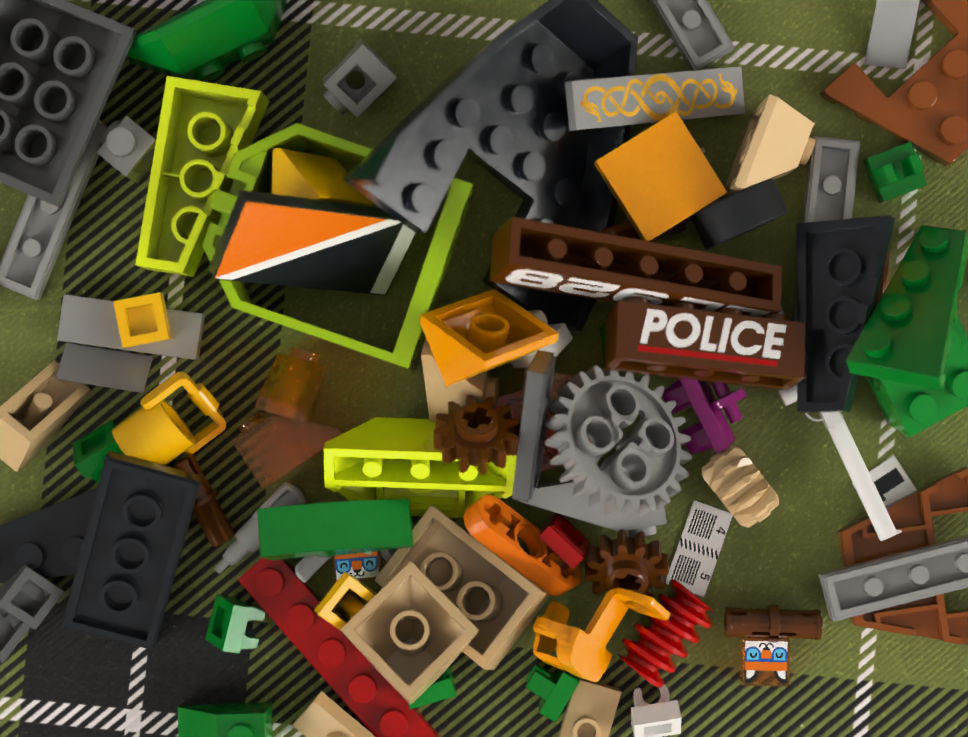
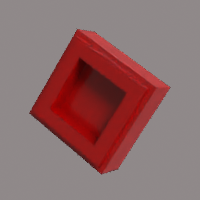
(565, 540)

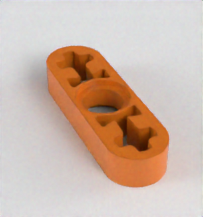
(497, 529)

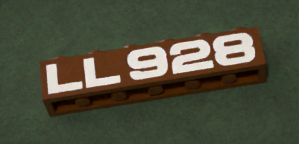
(622, 267)

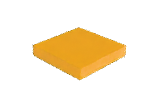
(660, 177)

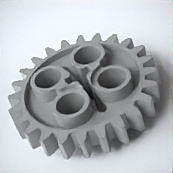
(649, 466)

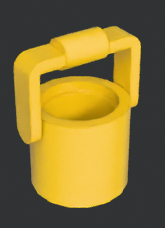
(158, 431)

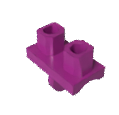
(713, 427)

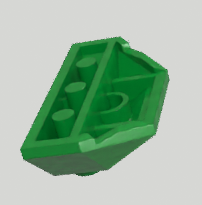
(208, 38)

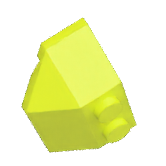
(400, 462)

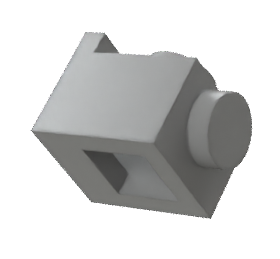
(377, 78)
(128, 148)

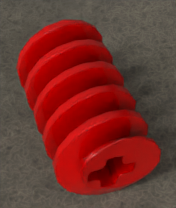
(666, 637)

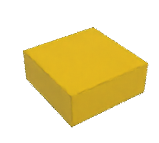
(142, 320)

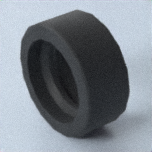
(739, 213)

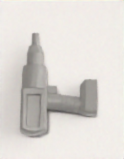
(248, 534)

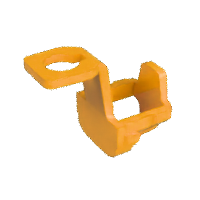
(585, 651)

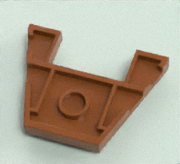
(930, 104)
(914, 517)

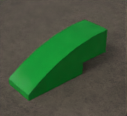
(334, 528)

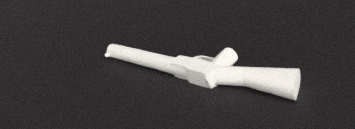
(854, 464)

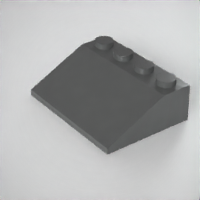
(53, 88)

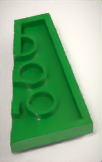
(914, 317)

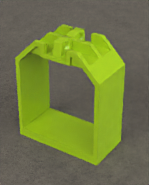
(253, 172)

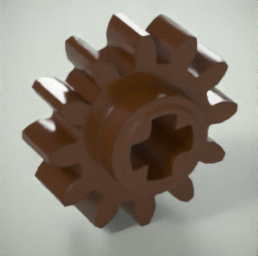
(476, 434)
(626, 564)

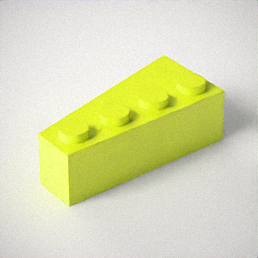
(191, 159)

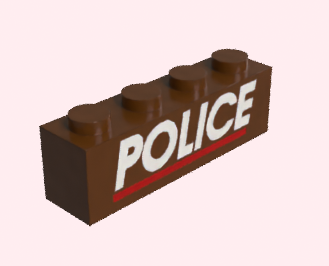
(704, 344)

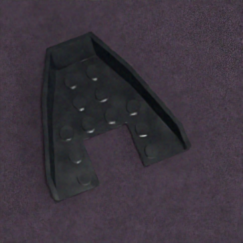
(513, 121)

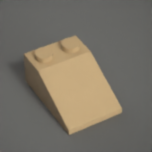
(475, 581)

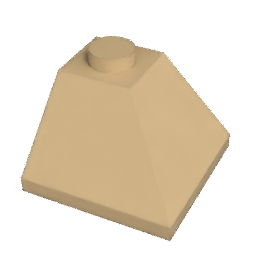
(771, 145)
(410, 632)

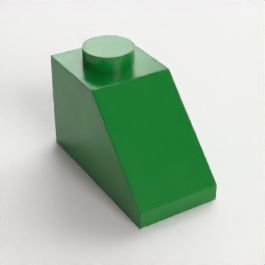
(226, 720)

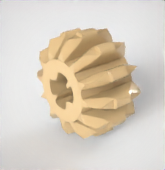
(740, 486)

